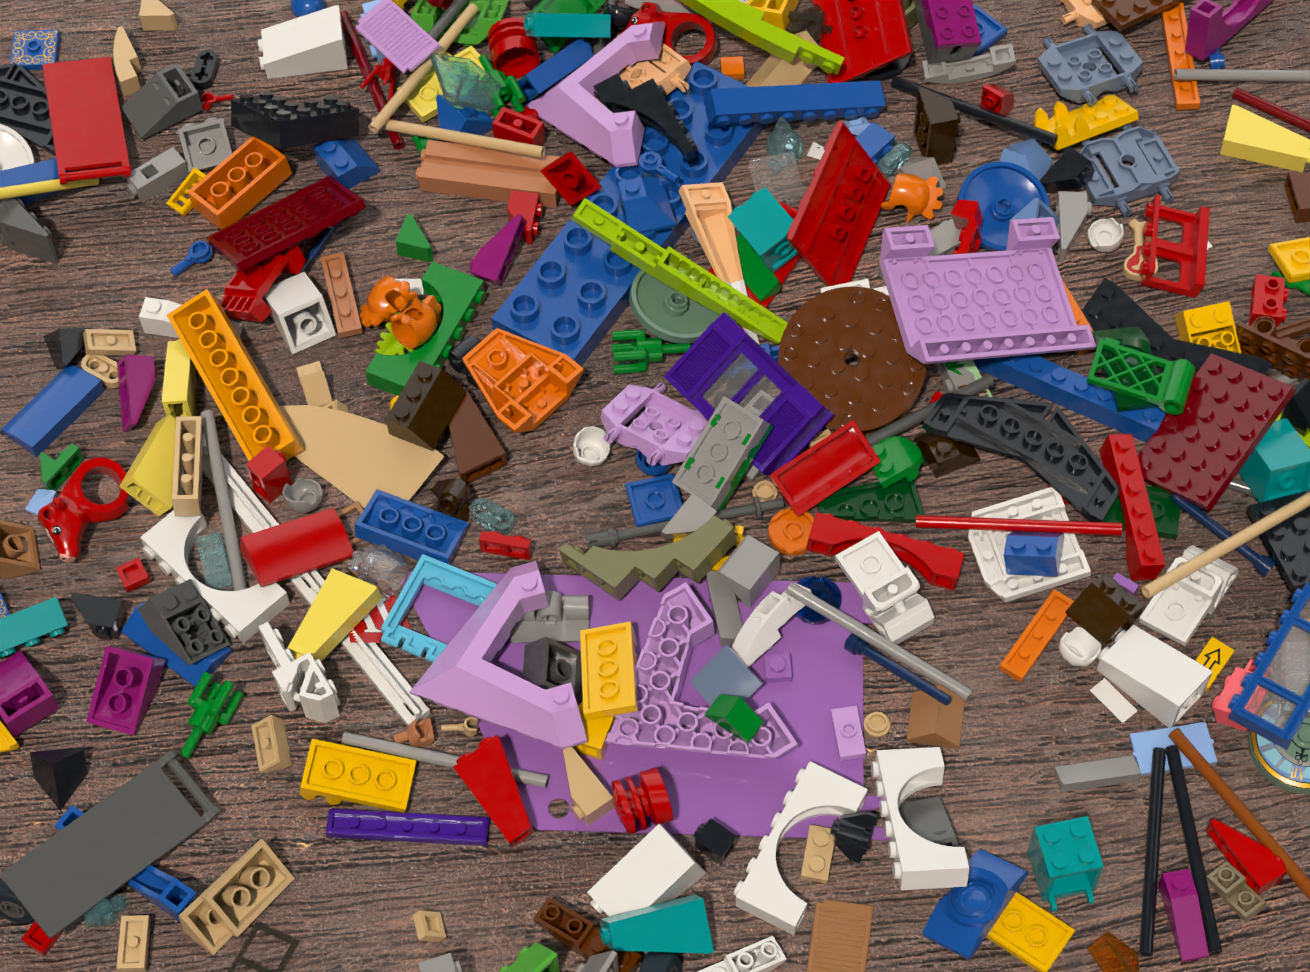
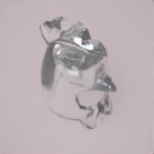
(380, 569)

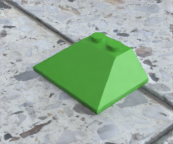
(476, 30)

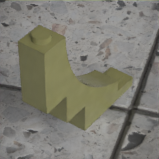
(620, 570)

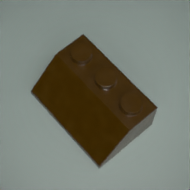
(936, 126)
(425, 406)

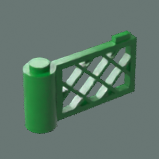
(1174, 382)

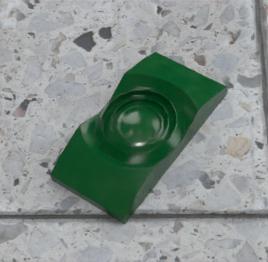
(1135, 339)

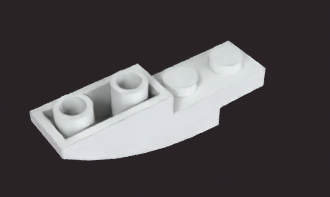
(761, 627)
(758, 957)

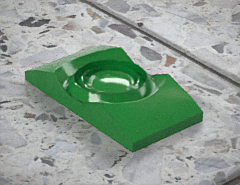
(564, 6)

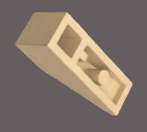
(587, 794)

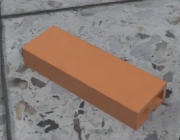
(483, 172)

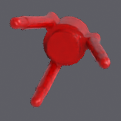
(386, 72)

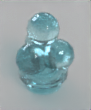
(103, 912)

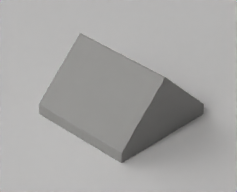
(750, 569)

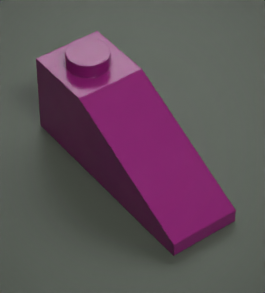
(497, 254)
(135, 382)
(1184, 914)

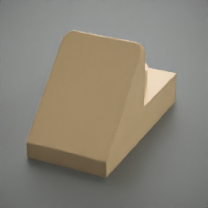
(314, 384)

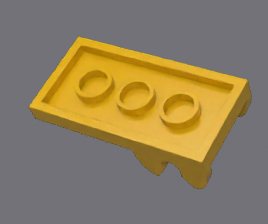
(1086, 120)
(608, 670)
(357, 776)

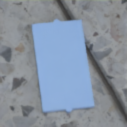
(1145, 742)

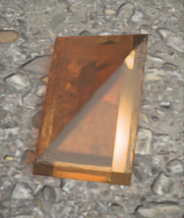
(1114, 955)

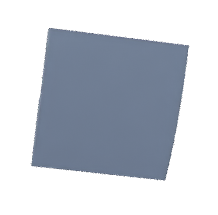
(727, 676)

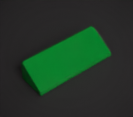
(756, 273)

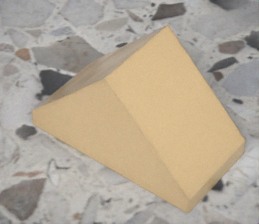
(156, 16)

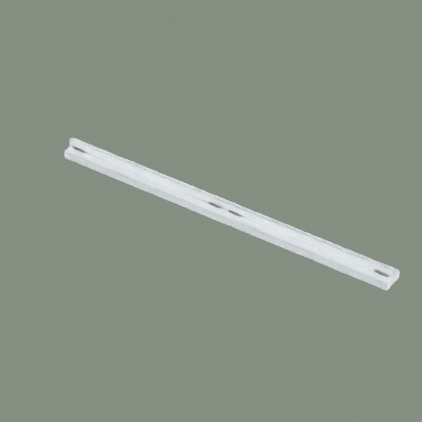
(366, 655)

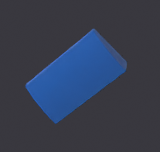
(53, 409)
(410, 528)

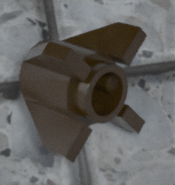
(452, 497)

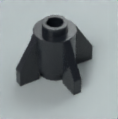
(853, 834)

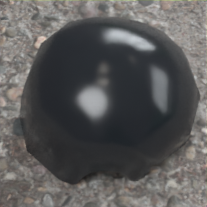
(619, 15)

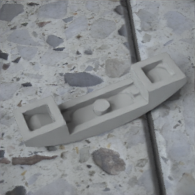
(976, 68)

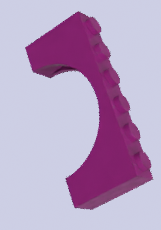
(1211, 28)

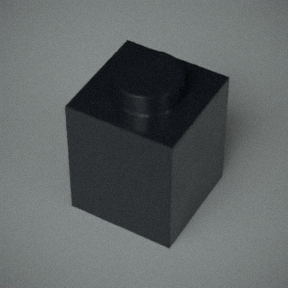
(714, 841)

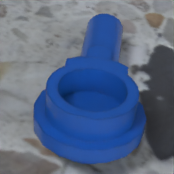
(1217, 60)
(651, 163)
(198, 253)

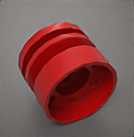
(511, 48)
(642, 801)

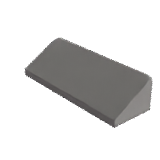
(724, 608)
(1097, 773)

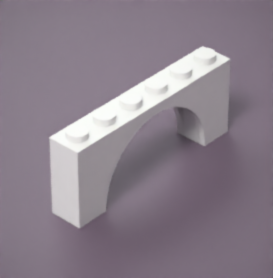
(238, 610)
(816, 794)
(916, 860)

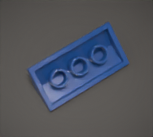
(140, 634)

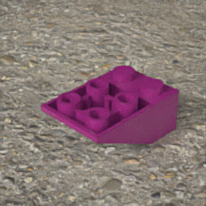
(23, 694)

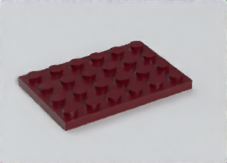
(285, 223)
(1216, 433)

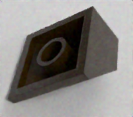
(945, 454)

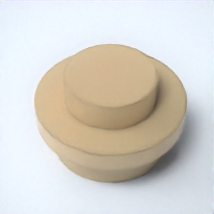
(764, 491)
(876, 724)

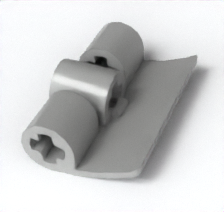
(558, 622)

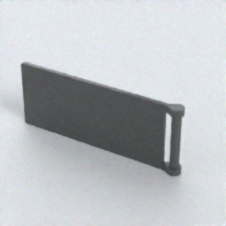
(107, 846)

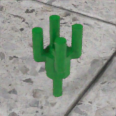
(509, 88)
(642, 350)
(208, 711)

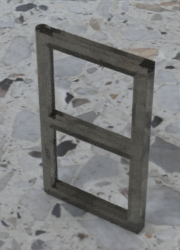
(258, 926)

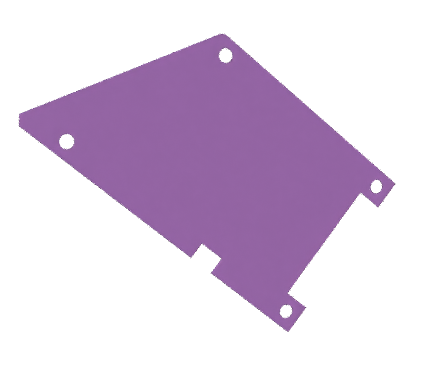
(728, 788)

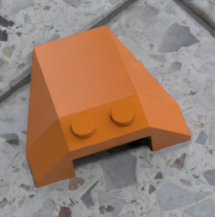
(521, 378)

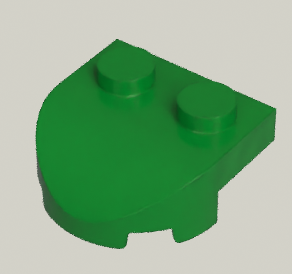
(898, 460)

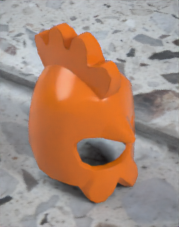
(916, 194)
(385, 300)
(417, 322)

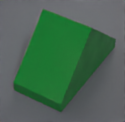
(412, 242)
(735, 717)

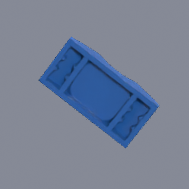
(969, 912)

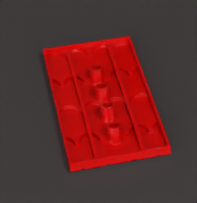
(865, 34)
(838, 209)

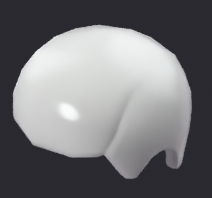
(1105, 235)
(590, 446)
(1079, 647)

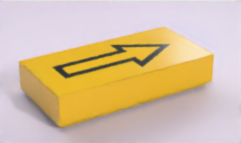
(1214, 657)

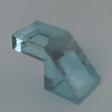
(214, 560)

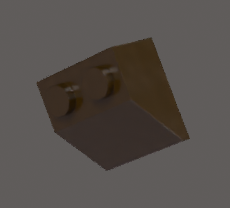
(1105, 609)

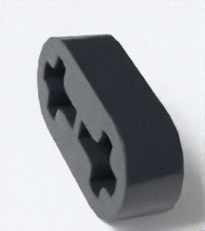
(200, 69)

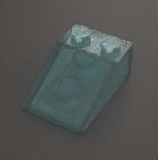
(465, 82)

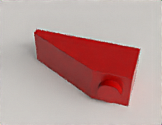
(1248, 857)

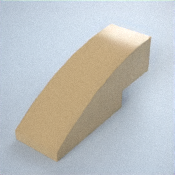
(126, 63)

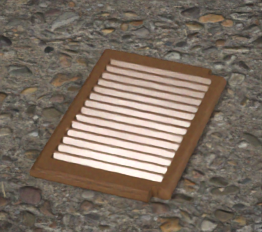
(839, 937)

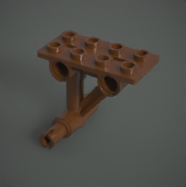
(1277, 346)

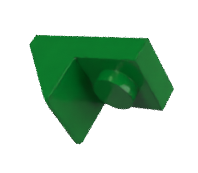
(57, 471)

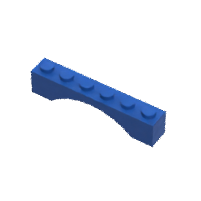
(151, 883)

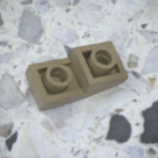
(1235, 892)

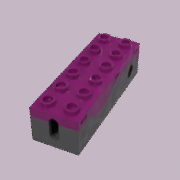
(948, 29)

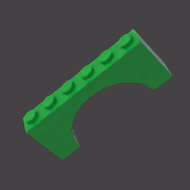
(459, 299)

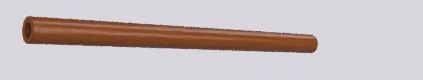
(1240, 809)

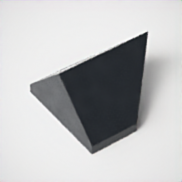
(64, 344)
(59, 772)

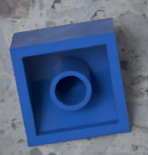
(345, 161)
(1033, 553)

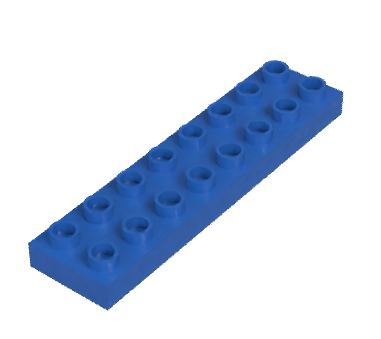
(582, 285)

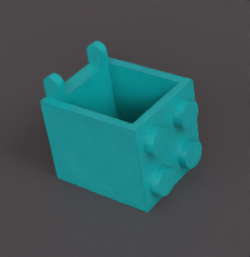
(765, 228)
(1278, 464)
(1065, 860)

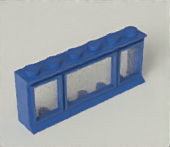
(1279, 689)

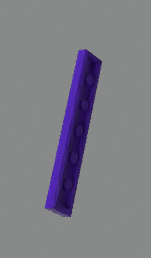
(407, 827)

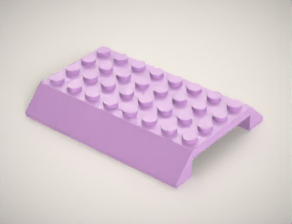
(983, 300)

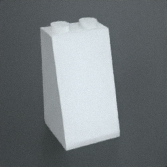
(304, 45)
(1154, 674)
(648, 875)

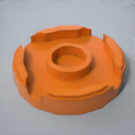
(790, 533)

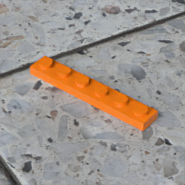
(1175, 35)

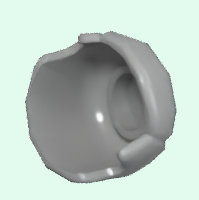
(303, 495)

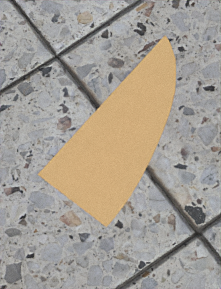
(359, 453)

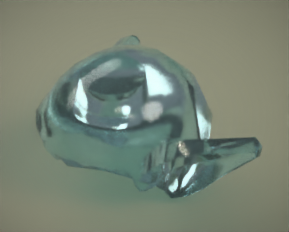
(784, 140)

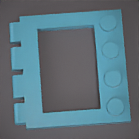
(443, 578)

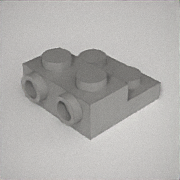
(205, 144)

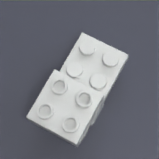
(886, 589)
(1182, 606)
(301, 679)

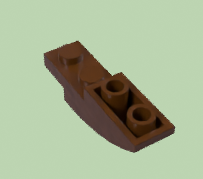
(579, 934)

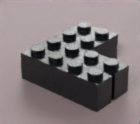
(294, 124)

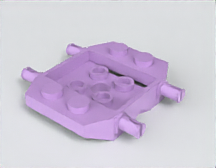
(674, 423)

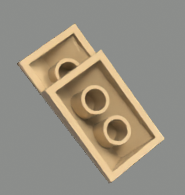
(781, 72)
(235, 898)

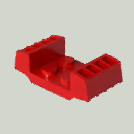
(968, 219)
(247, 288)

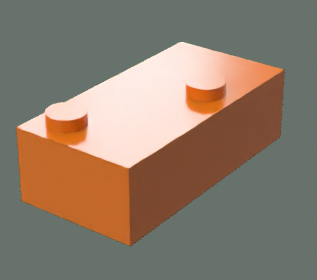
(239, 182)

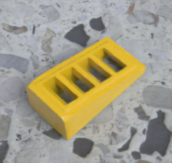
(191, 180)

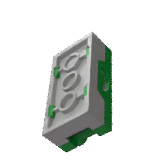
(722, 453)

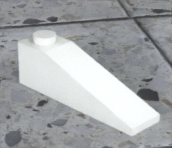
(155, 319)

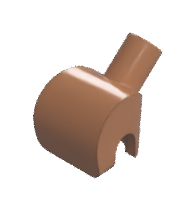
(417, 733)

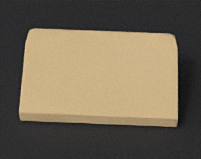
(271, 744)

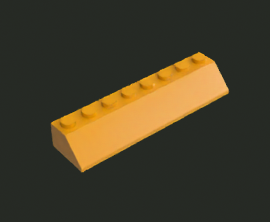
(232, 377)

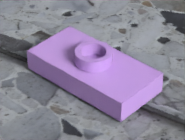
(848, 733)

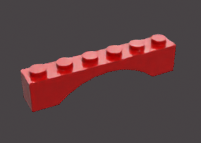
(1143, 546)
(935, 563)

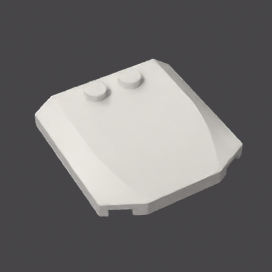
(990, 545)

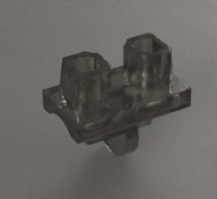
(810, 20)

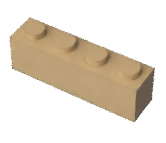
(188, 466)

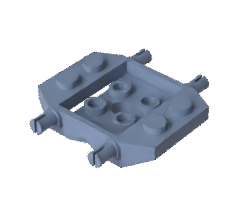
(1068, 63)
(1151, 169)

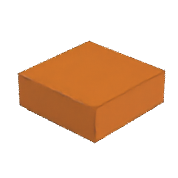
(732, 67)

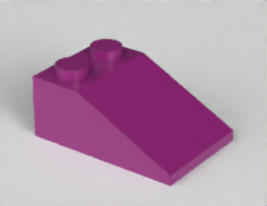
(124, 689)

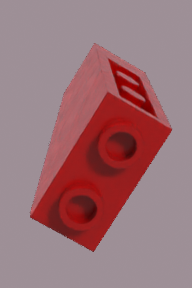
(495, 788)

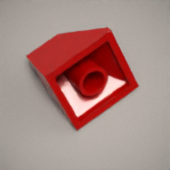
(570, 178)

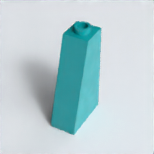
(567, 25)
(663, 927)

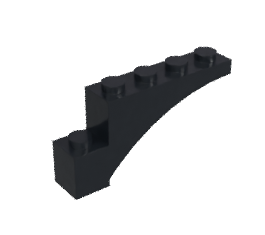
(651, 108)

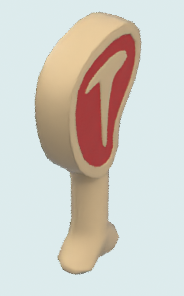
(1133, 262)

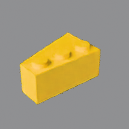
(775, 11)

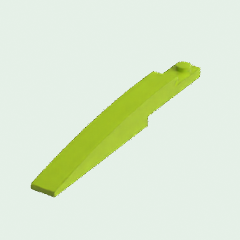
(749, 25)
(679, 272)

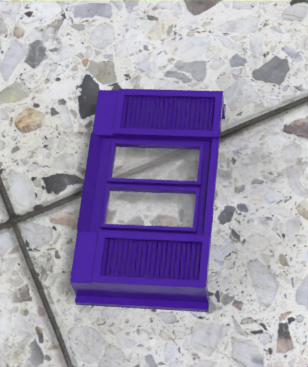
(737, 367)

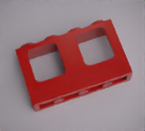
(1190, 254)

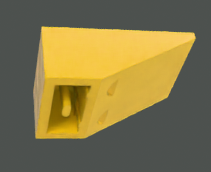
(1209, 327)

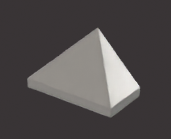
(924, 168)

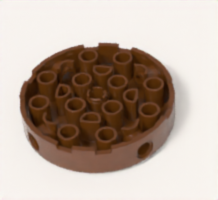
(845, 326)

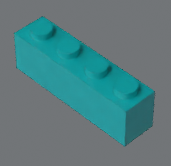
(30, 624)

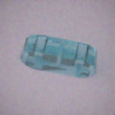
(894, 159)
(493, 514)

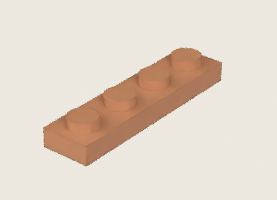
(341, 295)

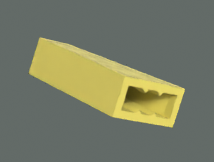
(1263, 141)
(179, 382)
(152, 470)
(333, 614)

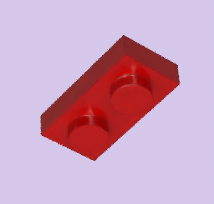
(504, 545)

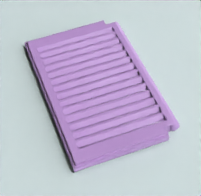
(396, 35)

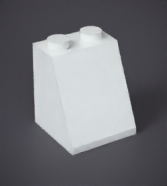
(299, 312)

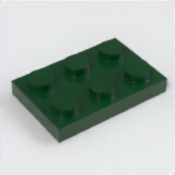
(1164, 511)

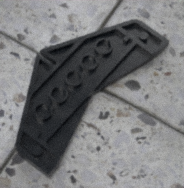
(25, 106)
(1114, 309)
(1019, 431)

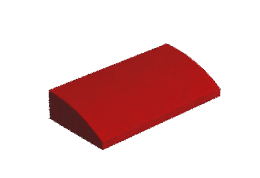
(824, 468)
(296, 547)

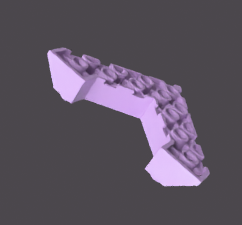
(587, 121)
(469, 682)
(659, 682)

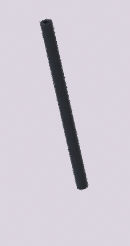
(982, 113)
(1193, 849)
(1152, 853)

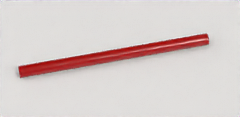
(1019, 525)

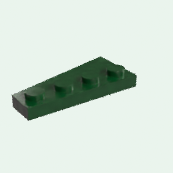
(873, 503)

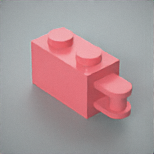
(1231, 687)

